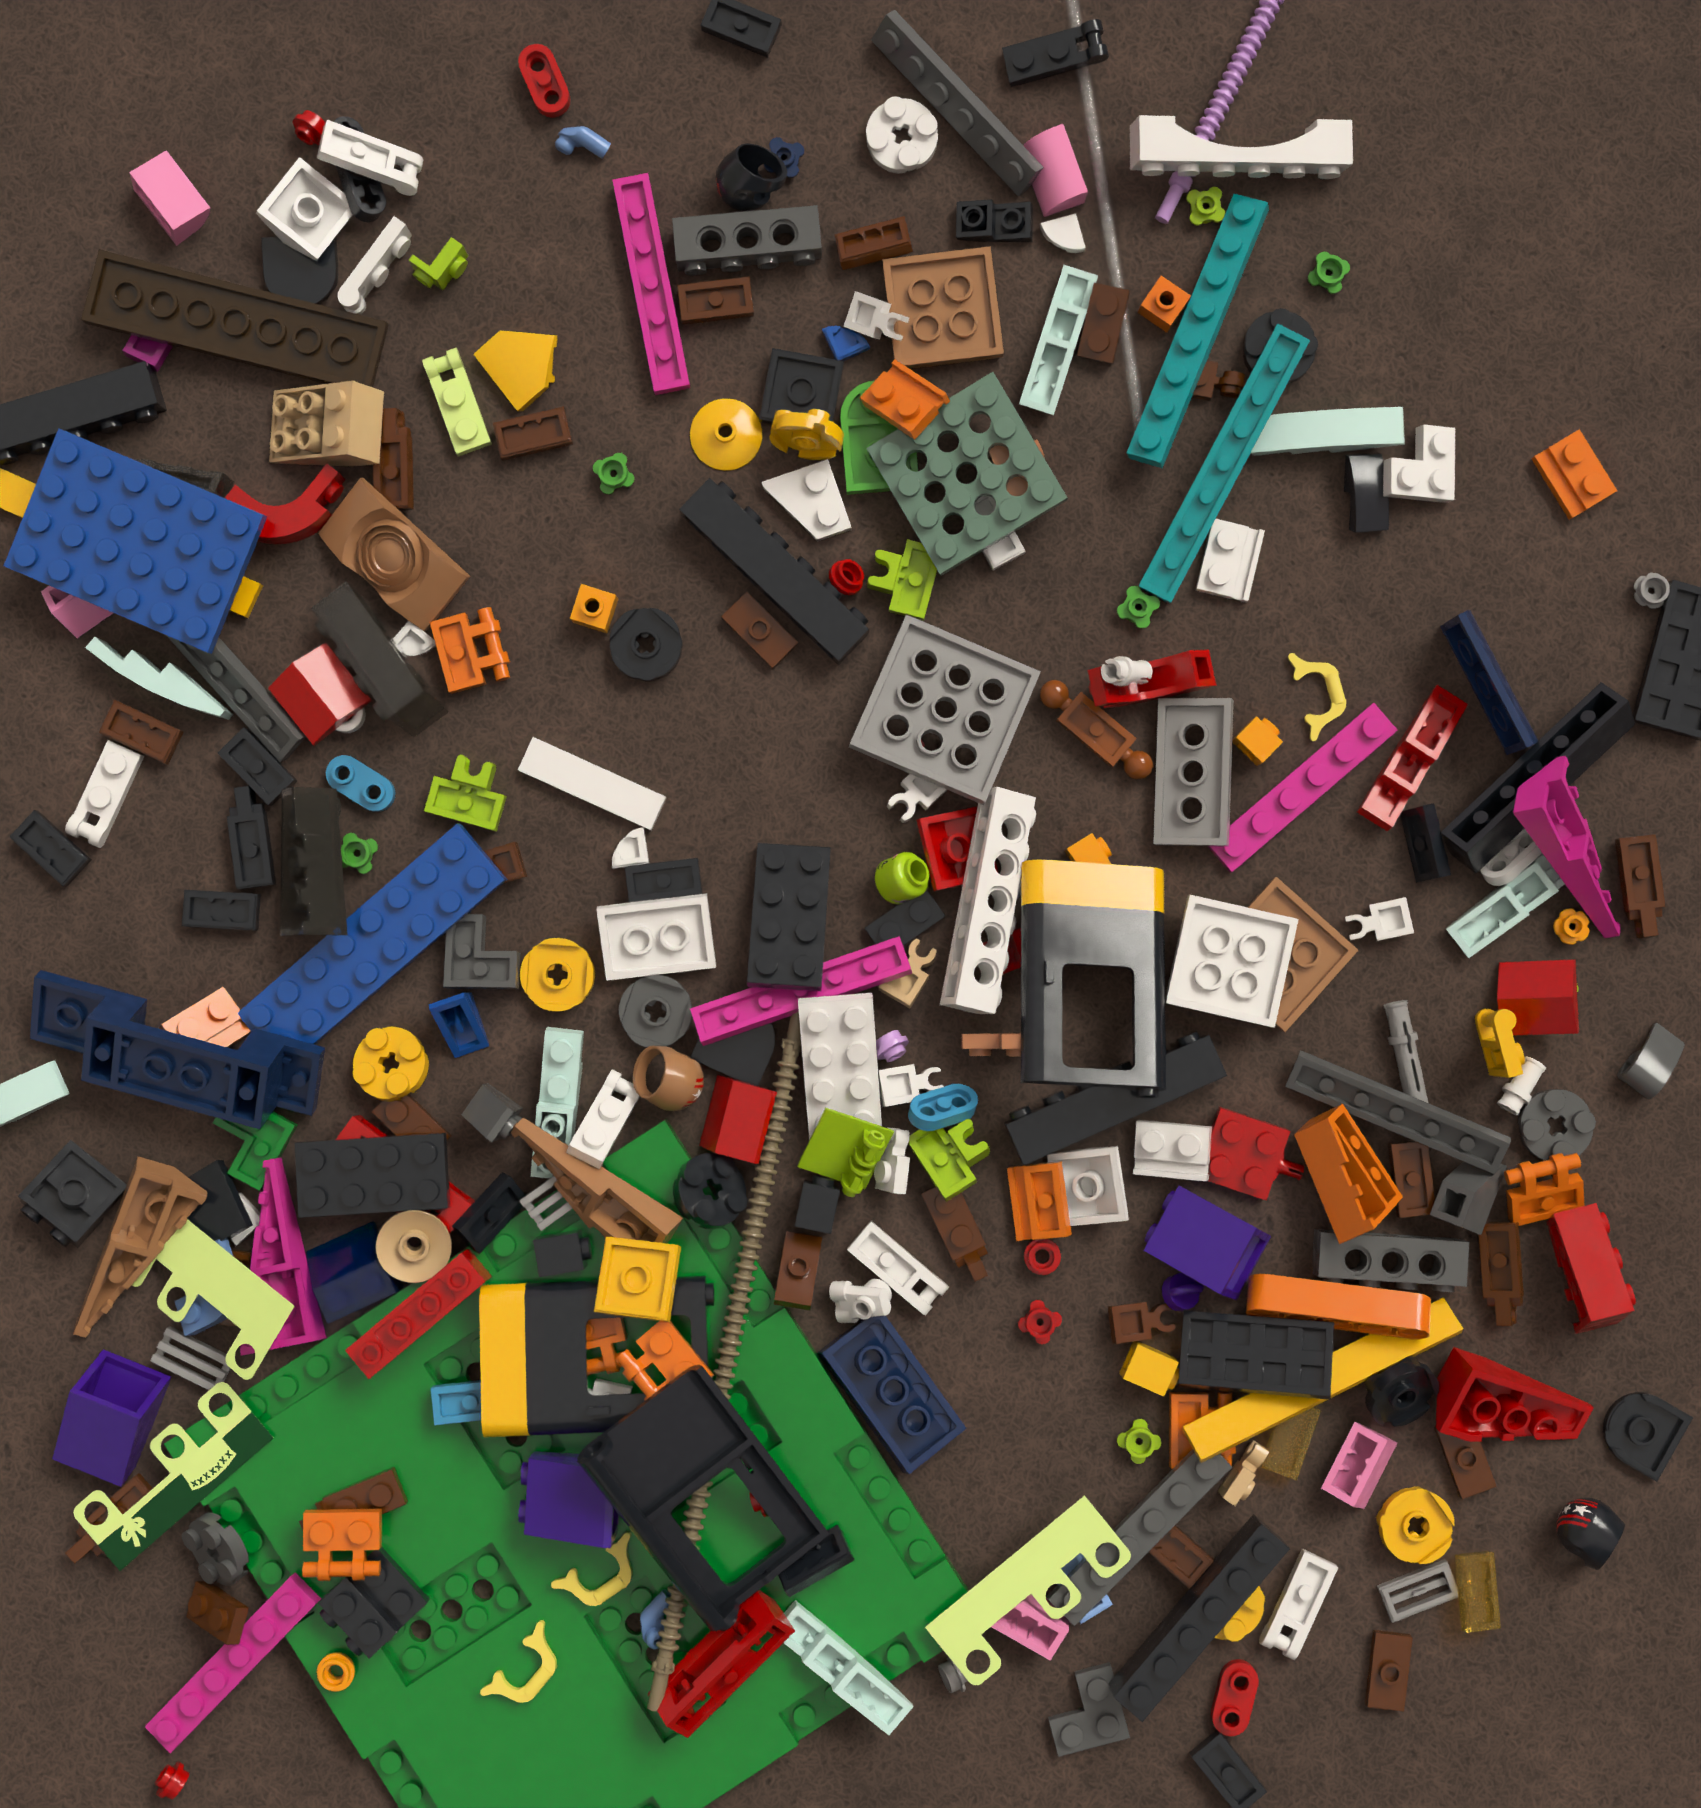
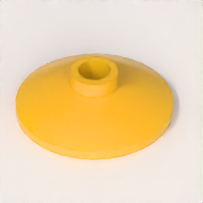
(730, 451)

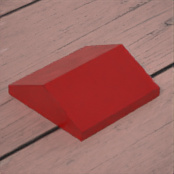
(318, 693)
(947, 845)
(1540, 996)
(737, 1119)

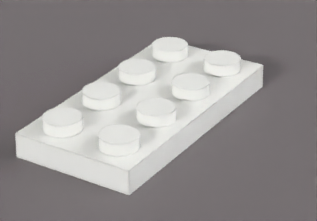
(840, 1057)

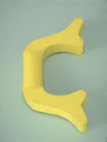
(1334, 688)
(611, 1587)
(537, 1681)

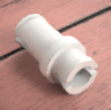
(1123, 671)
(1519, 1089)

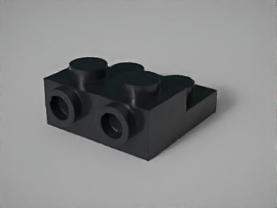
(71, 1195)
(373, 1607)

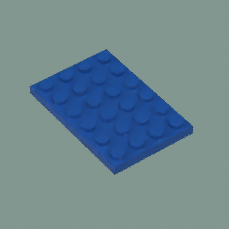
(135, 541)

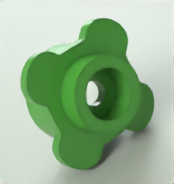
(1335, 265)
(603, 469)
(1142, 617)
(367, 848)

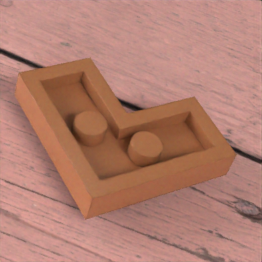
(982, 1043)

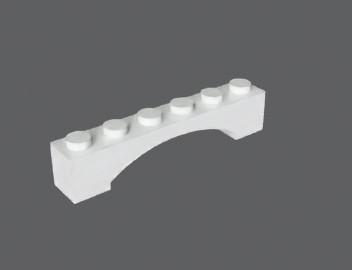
(1164, 146)

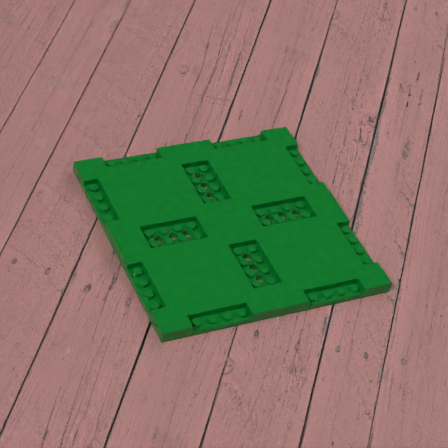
(589, 1726)

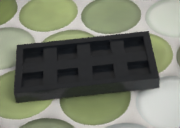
(1672, 675)
(789, 917)
(372, 1175)
(1256, 1354)

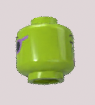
(902, 878)

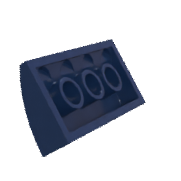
(1489, 683)
(892, 1392)

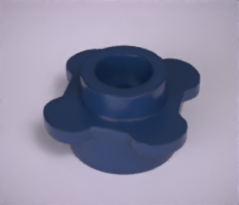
(792, 151)

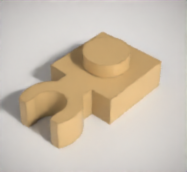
(907, 988)
(1240, 1481)

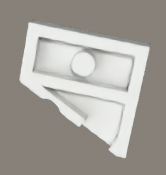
(811, 499)

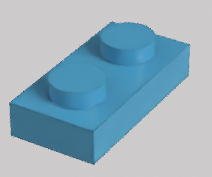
(456, 1402)

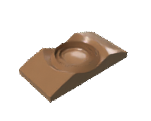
(392, 555)

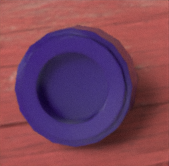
(1181, 1292)

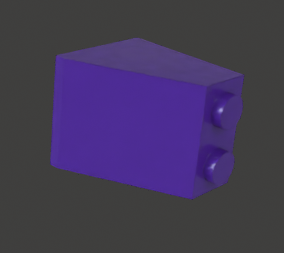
(1206, 1242)
(110, 1417)
(565, 1502)

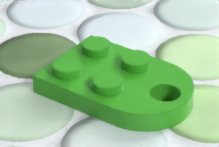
(860, 431)

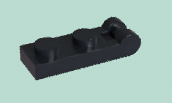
(1055, 53)

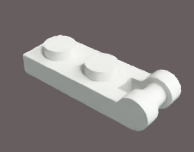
(370, 157)
(373, 267)
(105, 793)
(603, 1121)
(896, 1267)
(1299, 1603)

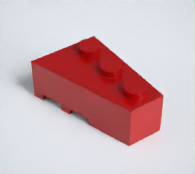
(1590, 1267)

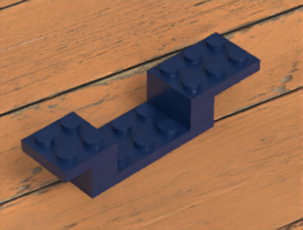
(169, 1066)

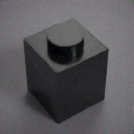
(818, 1204)
(562, 1252)

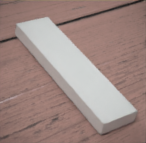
(592, 783)

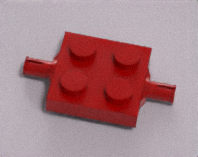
(1248, 1153)

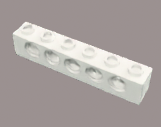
(974, 914)

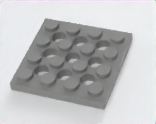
(940, 765)

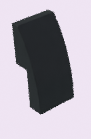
(994, 222)
(1365, 483)

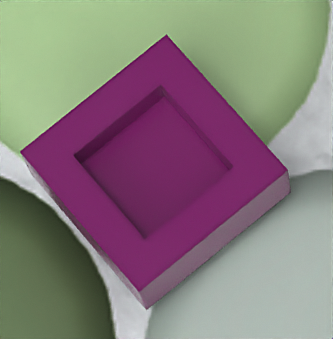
(147, 350)

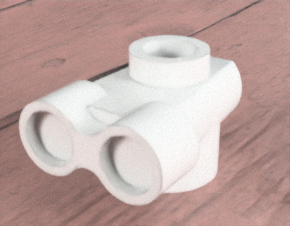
(860, 1301)

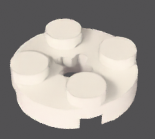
(899, 114)

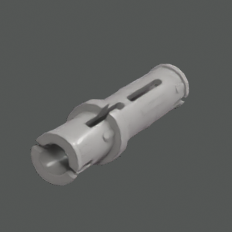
(1405, 1049)

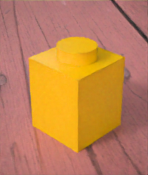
(1150, 1368)

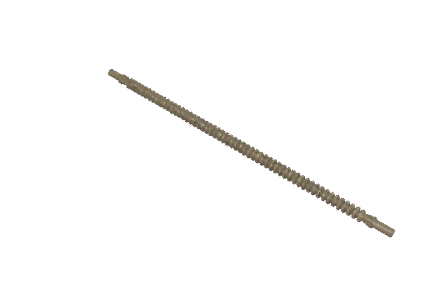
(791, 1047)

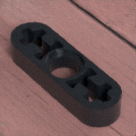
(354, 186)

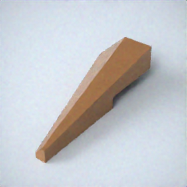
(597, 1194)
(150, 1212)

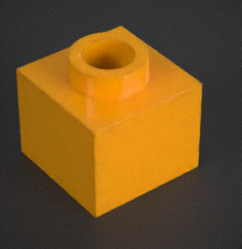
(602, 617)
(1258, 740)
(1089, 851)

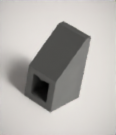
(492, 1113)
(1467, 1196)

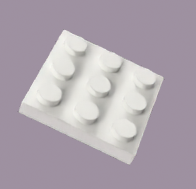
(1231, 961)

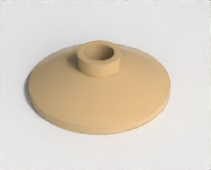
(410, 1262)

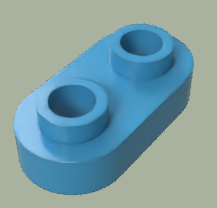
(360, 782)
(942, 1107)

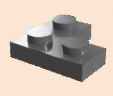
(471, 966)
(1099, 1720)

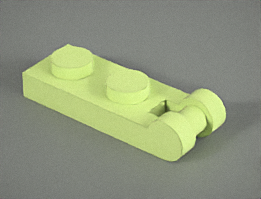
(457, 403)

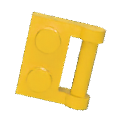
(1498, 1044)

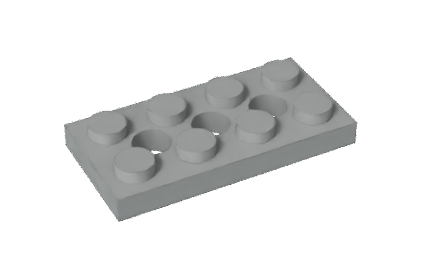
(1214, 786)

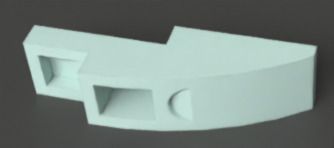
(559, 1088)

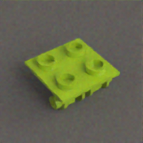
(845, 1150)

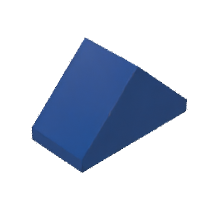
(460, 1023)

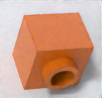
(1160, 314)

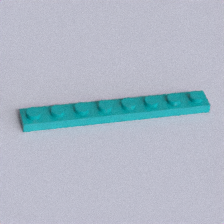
(1197, 330)
(1224, 463)

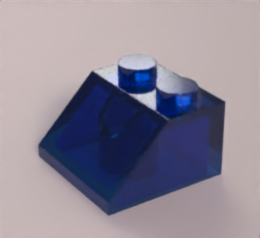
(348, 1273)

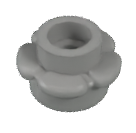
(1660, 586)
(952, 1676)

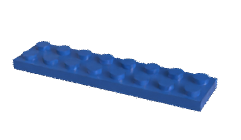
(380, 940)

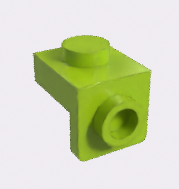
(447, 265)

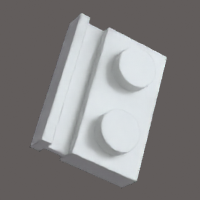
(1230, 560)
(1172, 1150)

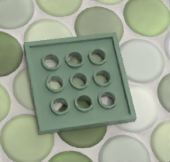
(1011, 512)

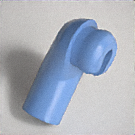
(581, 137)
(651, 1619)

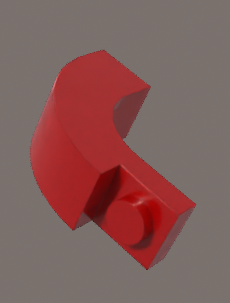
(300, 517)
(1170, 678)

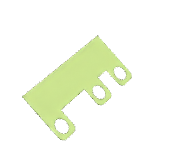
(228, 1285)

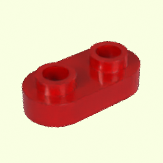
(545, 82)
(1234, 1699)

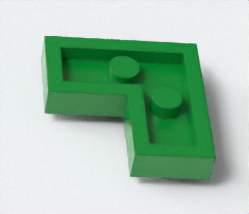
(258, 1146)

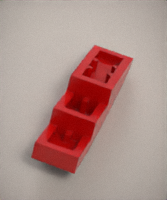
(1412, 758)

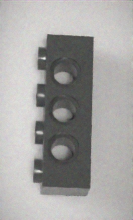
(729, 228)
(1448, 1270)

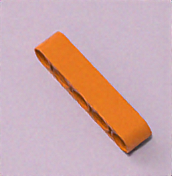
(1346, 1305)

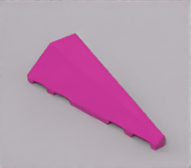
(1556, 826)
(282, 1261)

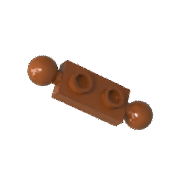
(1096, 729)

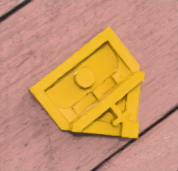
(519, 364)

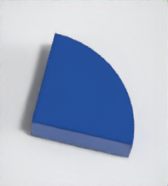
(844, 342)

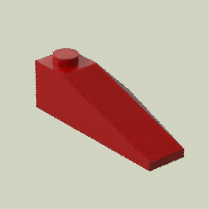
(1491, 1400)

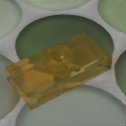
(1290, 1443)
(1477, 1591)

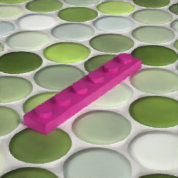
(651, 284)
(1304, 786)
(766, 1005)
(232, 1663)

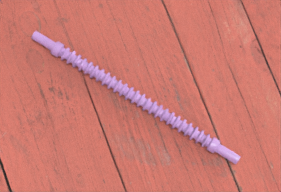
(1223, 96)

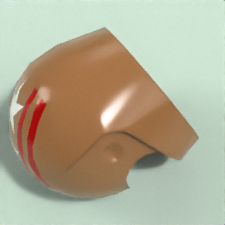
(680, 1082)

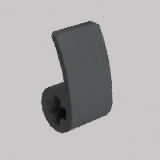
(1652, 1065)

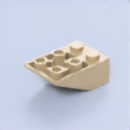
(327, 425)

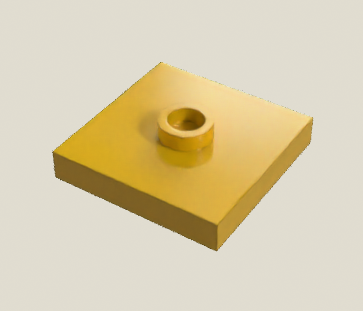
(637, 1279)

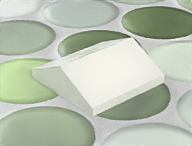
(305, 210)
(1093, 1185)

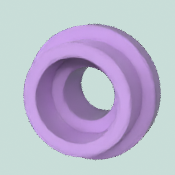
(891, 1046)

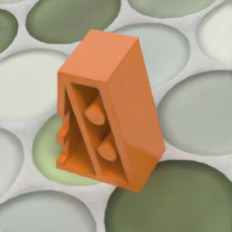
(1346, 1173)

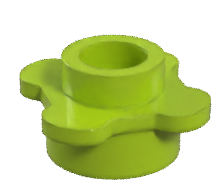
(1198, 213)
(1149, 1444)

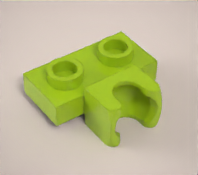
(908, 579)
(467, 796)
(948, 1157)

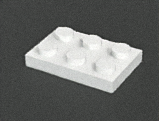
(656, 937)

